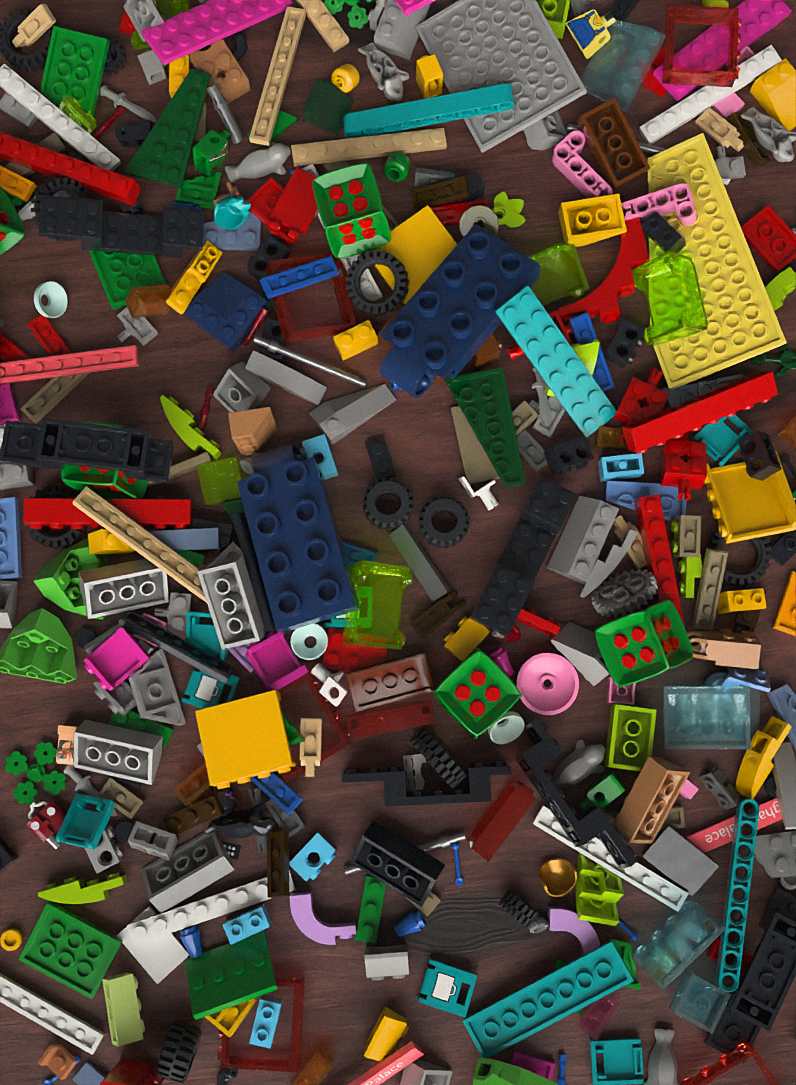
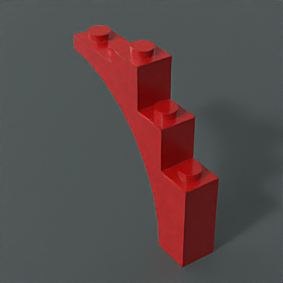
(620, 282)

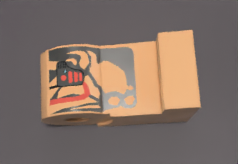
(65, 749)

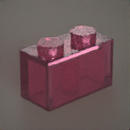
(599, 1016)

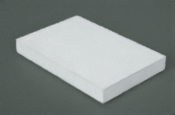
(157, 955)

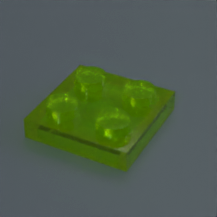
(72, 109)
(220, 480)

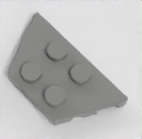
(156, 692)
(777, 853)

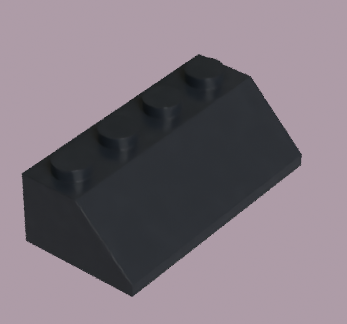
(397, 863)

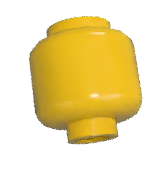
(345, 77)

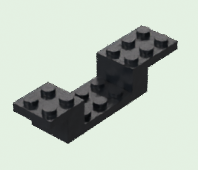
(121, 231)
(88, 446)
(523, 557)
(395, 785)
(586, 827)
(765, 979)

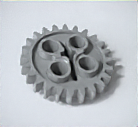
(624, 593)

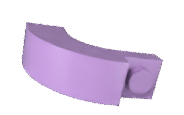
(567, 920)
(312, 926)

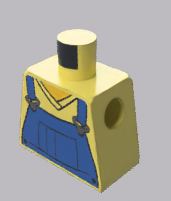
(590, 31)

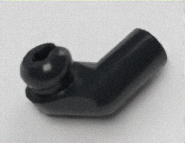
(241, 46)
(226, 1075)

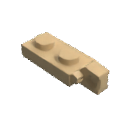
(34, 26)
(719, 129)
(635, 551)
(311, 748)

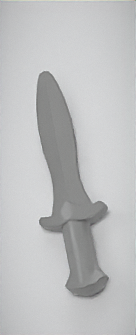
(121, 100)
(544, 406)
(83, 783)

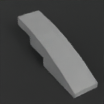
(285, 378)
(603, 569)
(785, 779)

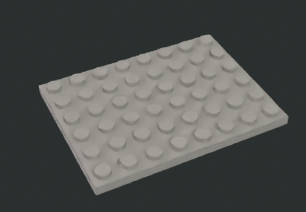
(496, 45)

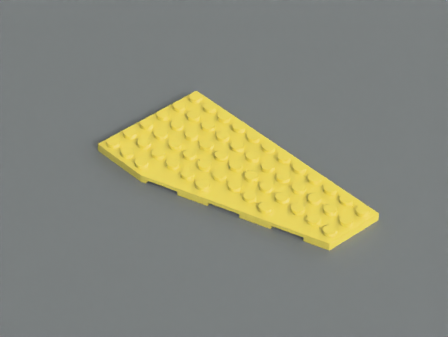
(730, 285)

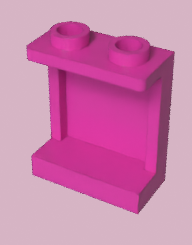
(116, 659)
(274, 661)

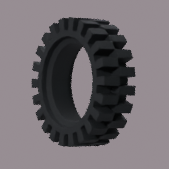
(17, 59)
(52, 187)
(358, 269)
(65, 538)
(756, 571)
(438, 758)

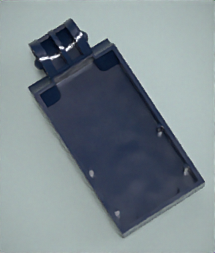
(454, 311)
(296, 539)

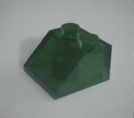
(326, 107)

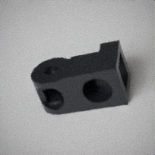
(133, 135)

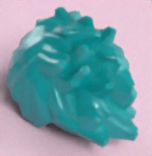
(231, 212)

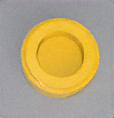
(11, 939)

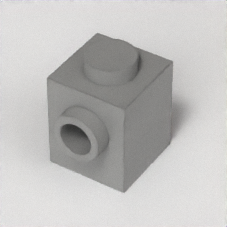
(152, 66)

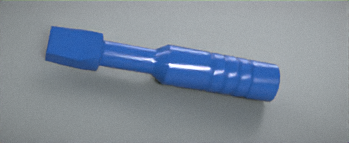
(562, 1062)

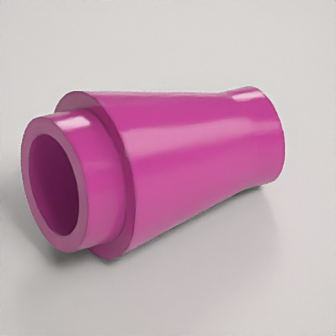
(501, 658)

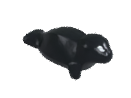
(243, 823)

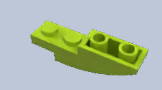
(780, 287)
(183, 422)
(688, 566)
(75, 891)

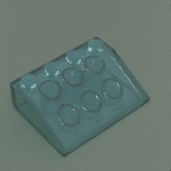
(622, 63)
(706, 717)
(678, 943)

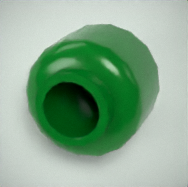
(397, 166)

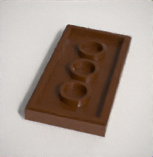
(390, 681)

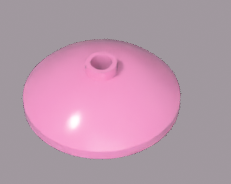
(548, 699)

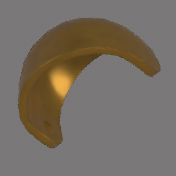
(557, 877)

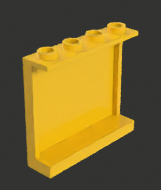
(420, 246)
(748, 505)
(244, 739)

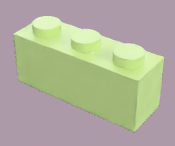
(123, 1009)

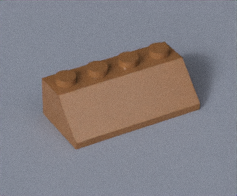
(252, 429)
(650, 800)

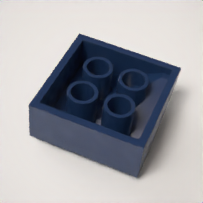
(226, 310)

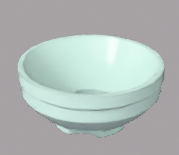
(56, 299)
(298, 641)
(508, 730)

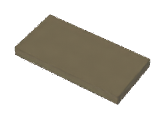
(474, 459)

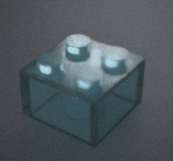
(699, 1001)

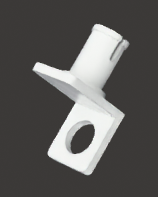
(484, 493)
(330, 681)

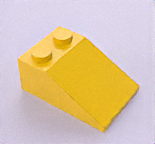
(777, 93)
(591, 219)

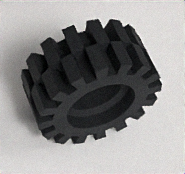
(518, 908)

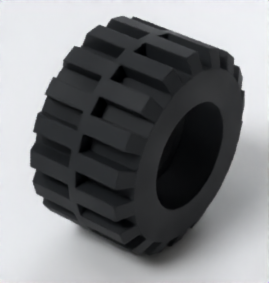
(383, 487)
(449, 505)
(178, 1052)

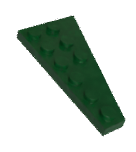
(170, 142)
(488, 410)

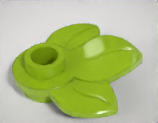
(509, 210)

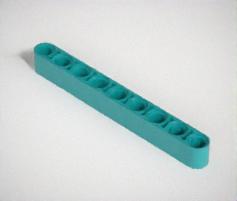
(429, 111)
(740, 904)

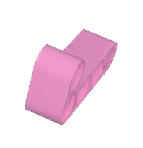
(572, 159)
(673, 204)

